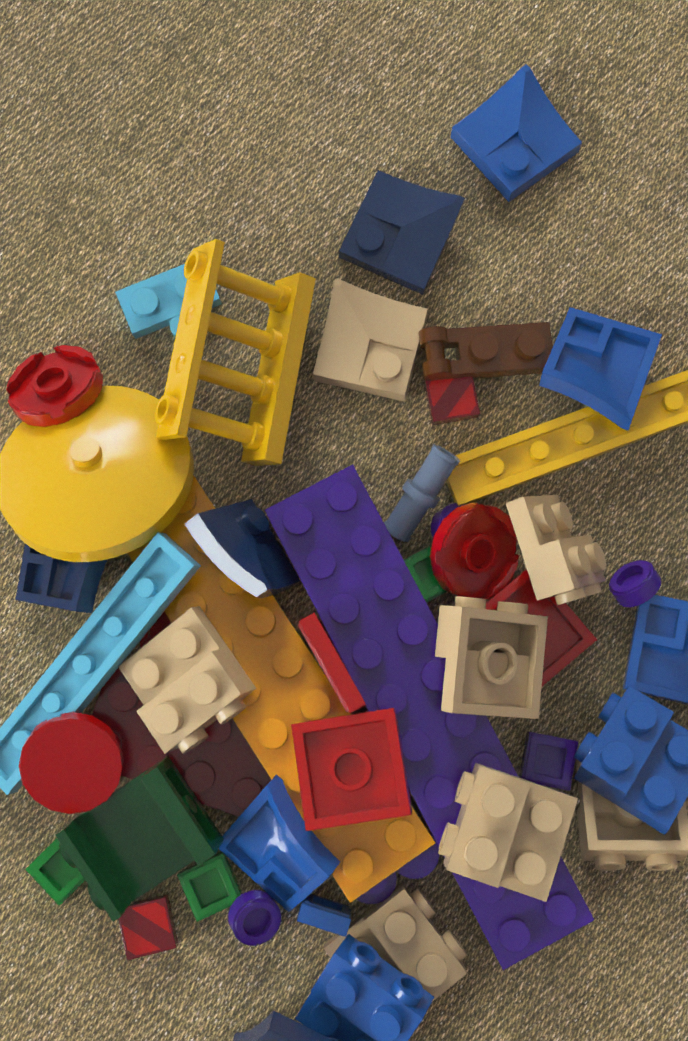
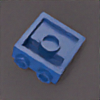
(637, 759)
(364, 998)

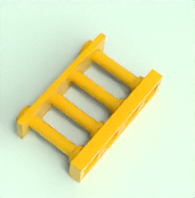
(279, 365)

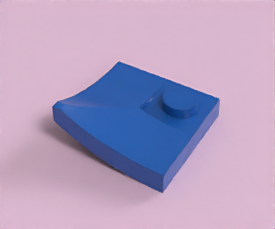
(516, 136)
(601, 364)
(659, 650)
(276, 849)

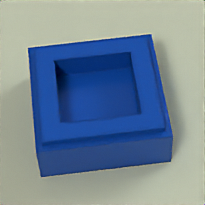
(325, 914)

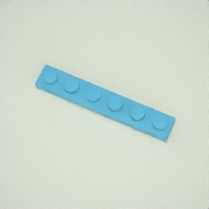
(98, 647)

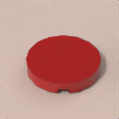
(54, 386)
(474, 551)
(71, 763)

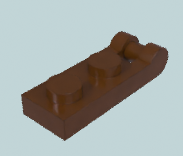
(486, 350)

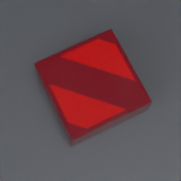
(451, 400)
(148, 927)

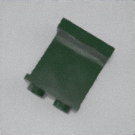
(139, 837)

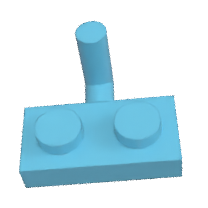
(155, 302)

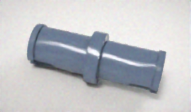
(421, 493)

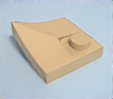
(369, 342)

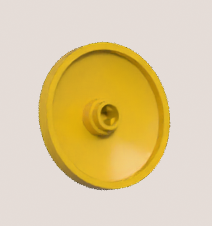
(95, 480)

